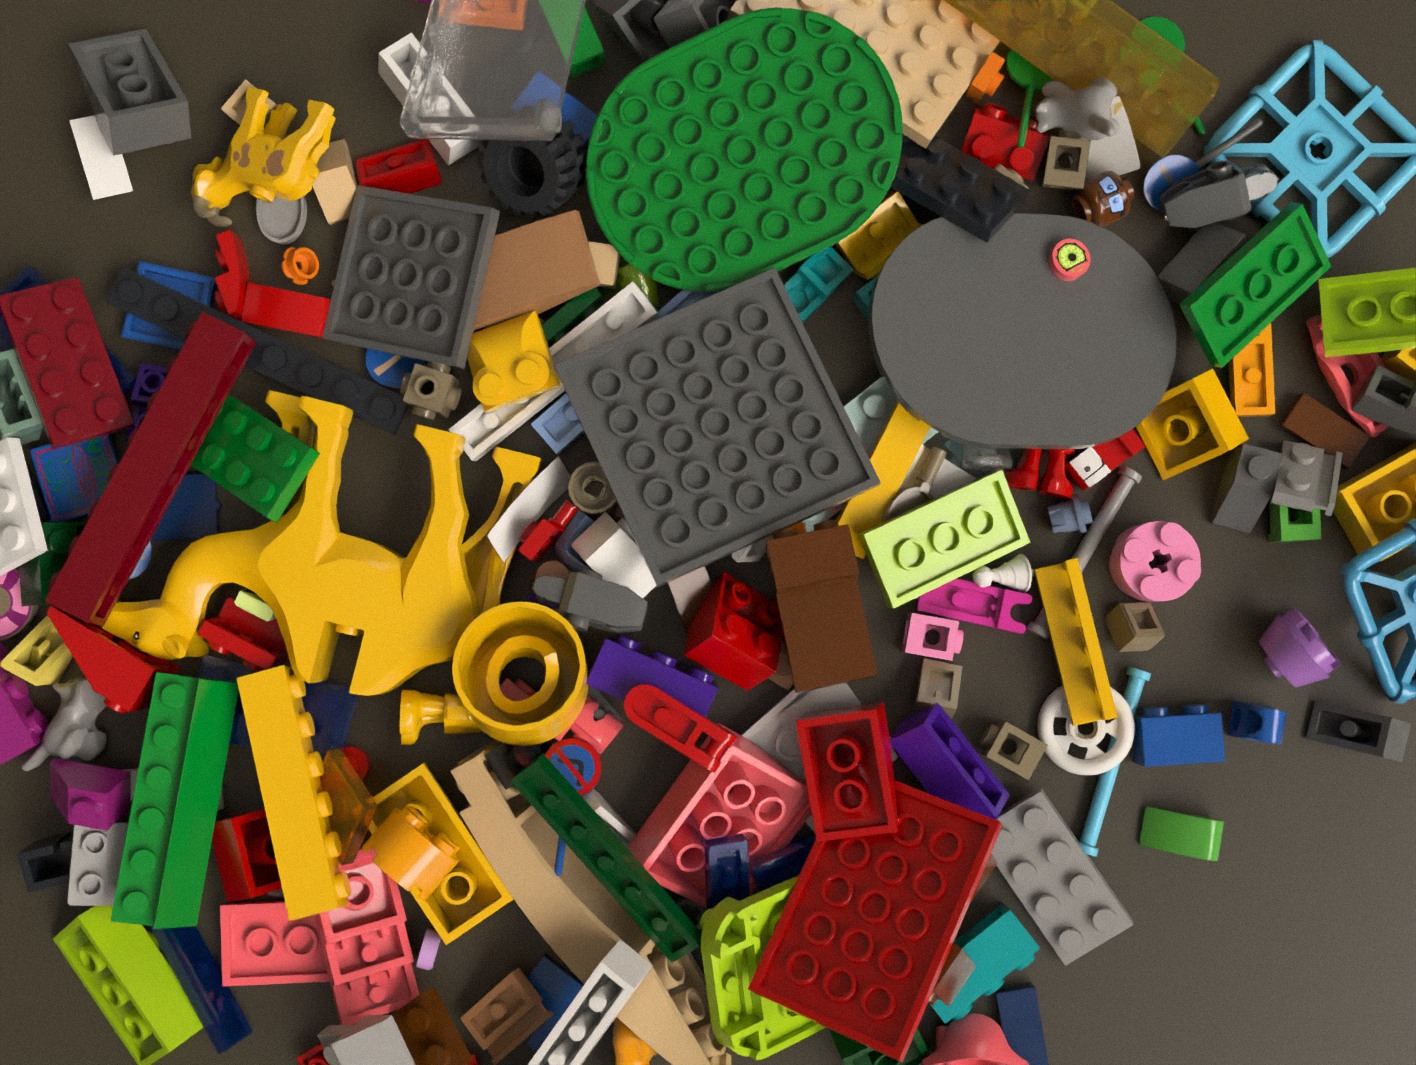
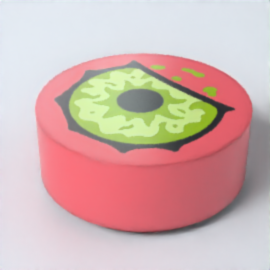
(1069, 259)

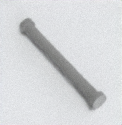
(1095, 533)

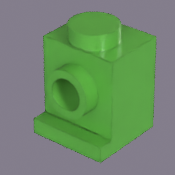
(1303, 527)

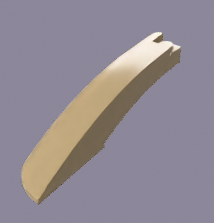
(583, 918)

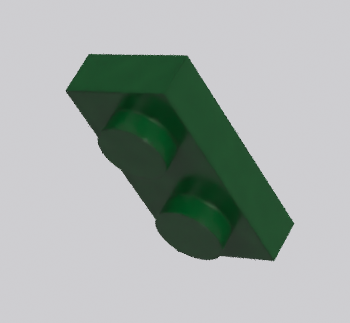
(571, 315)

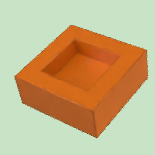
(987, 79)

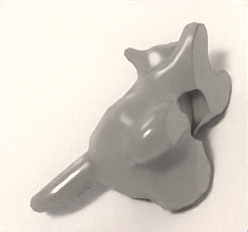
(1078, 110)
(73, 727)

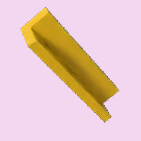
(1075, 643)

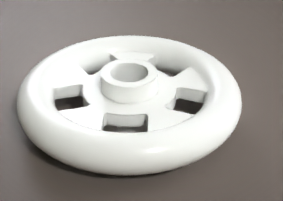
(1095, 760)

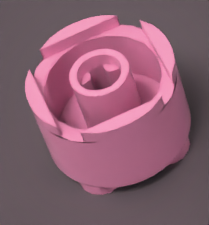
(1174, 573)

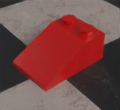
(111, 663)
(849, 771)

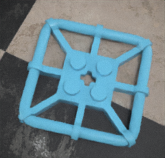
(1325, 124)

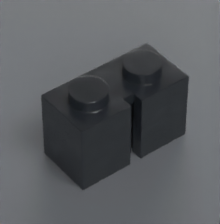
(46, 862)

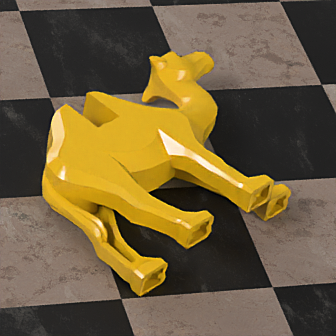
(339, 582)

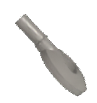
(282, 219)

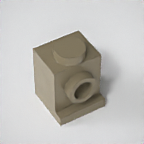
(1066, 178)
(1026, 749)

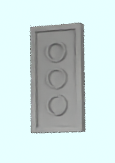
(1056, 878)

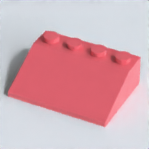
(745, 796)

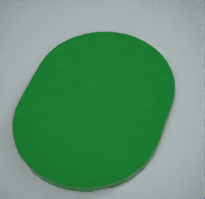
(744, 149)

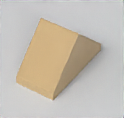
(336, 182)

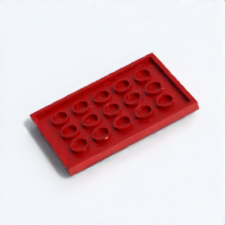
(877, 922)

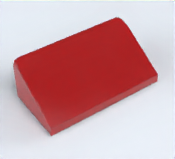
(400, 168)

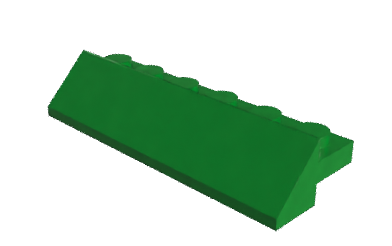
(175, 801)

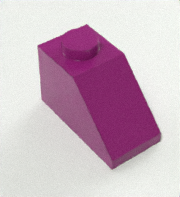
(89, 793)

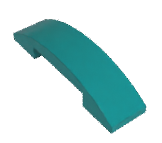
(817, 281)

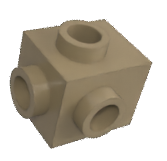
(441, 400)

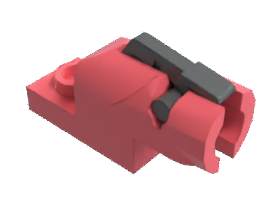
(596, 723)

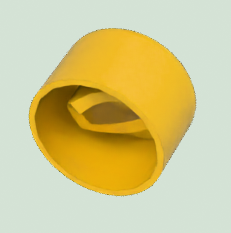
(512, 633)

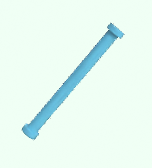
(1107, 779)

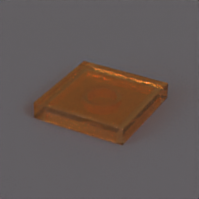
(350, 801)

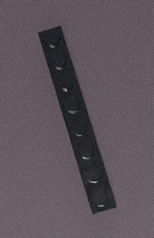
(270, 354)

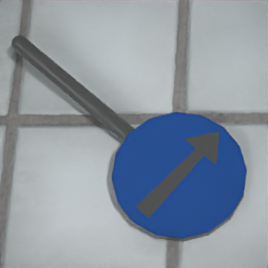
(1173, 167)

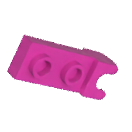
(974, 604)

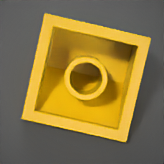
(1191, 425)

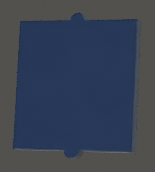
(191, 511)

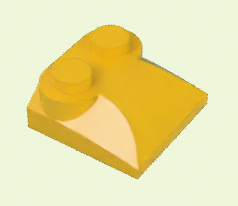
(511, 362)

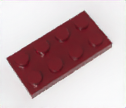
(65, 363)

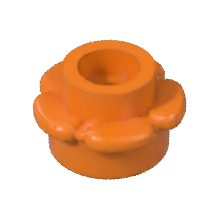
(307, 264)

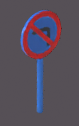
(581, 768)

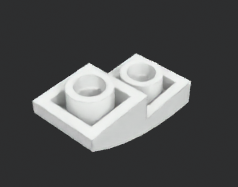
(103, 170)

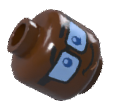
(1103, 199)

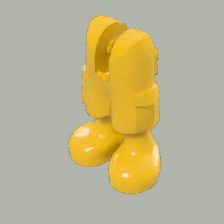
(421, 709)

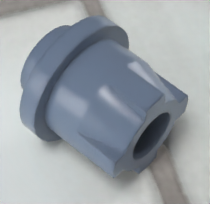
(1070, 515)

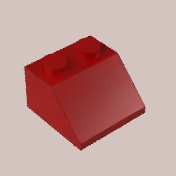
(245, 855)

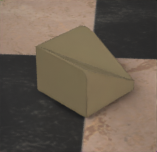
(1134, 626)

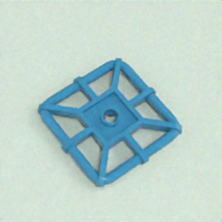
(1372, 633)

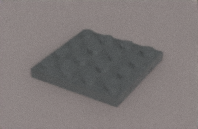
(411, 275)

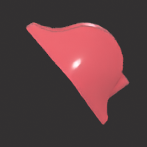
(972, 1042)

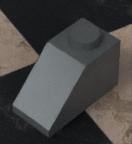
(1245, 487)
(1358, 731)

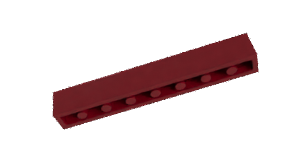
(150, 470)

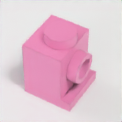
(949, 639)

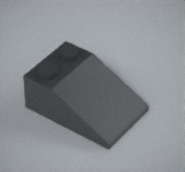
(131, 91)

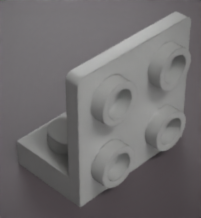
(95, 864)

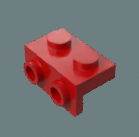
(994, 138)
(246, 636)

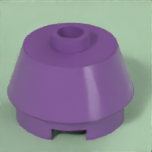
(1297, 650)

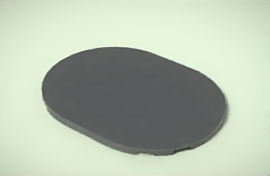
(1007, 350)

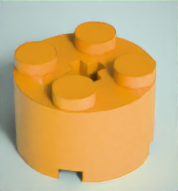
(412, 852)

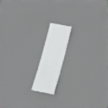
(529, 507)

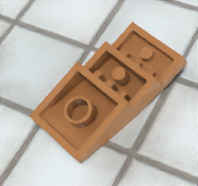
(536, 269)

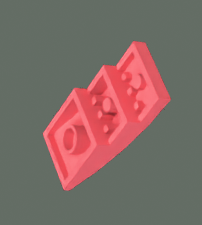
(368, 945)

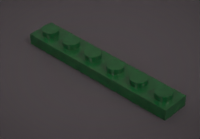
(607, 858)

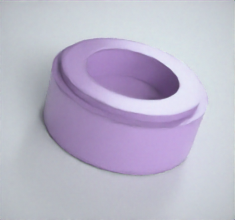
(428, 949)

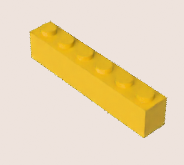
(293, 792)

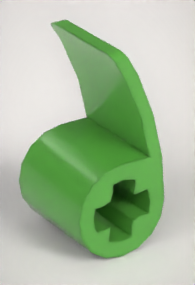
(1182, 833)

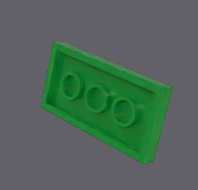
(1255, 284)
(254, 458)

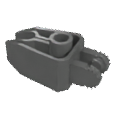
(1216, 194)
(592, 602)

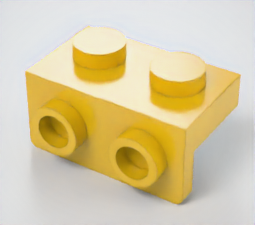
(879, 236)

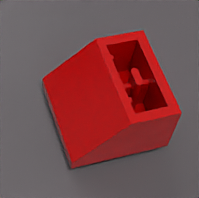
(736, 633)

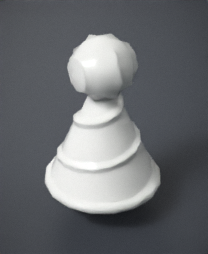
(1014, 574)

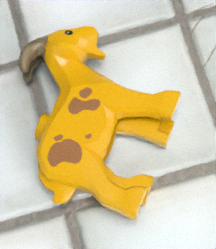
(263, 159)

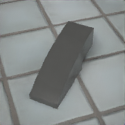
(1388, 400)

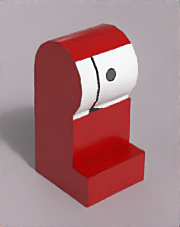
(1097, 461)

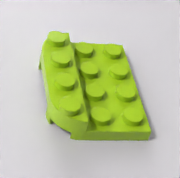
(731, 950)

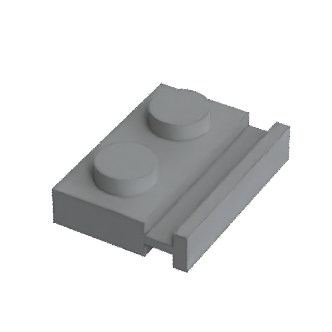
(1307, 478)

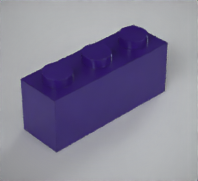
(947, 762)

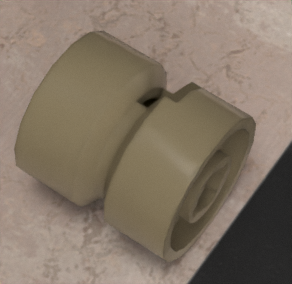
(591, 490)

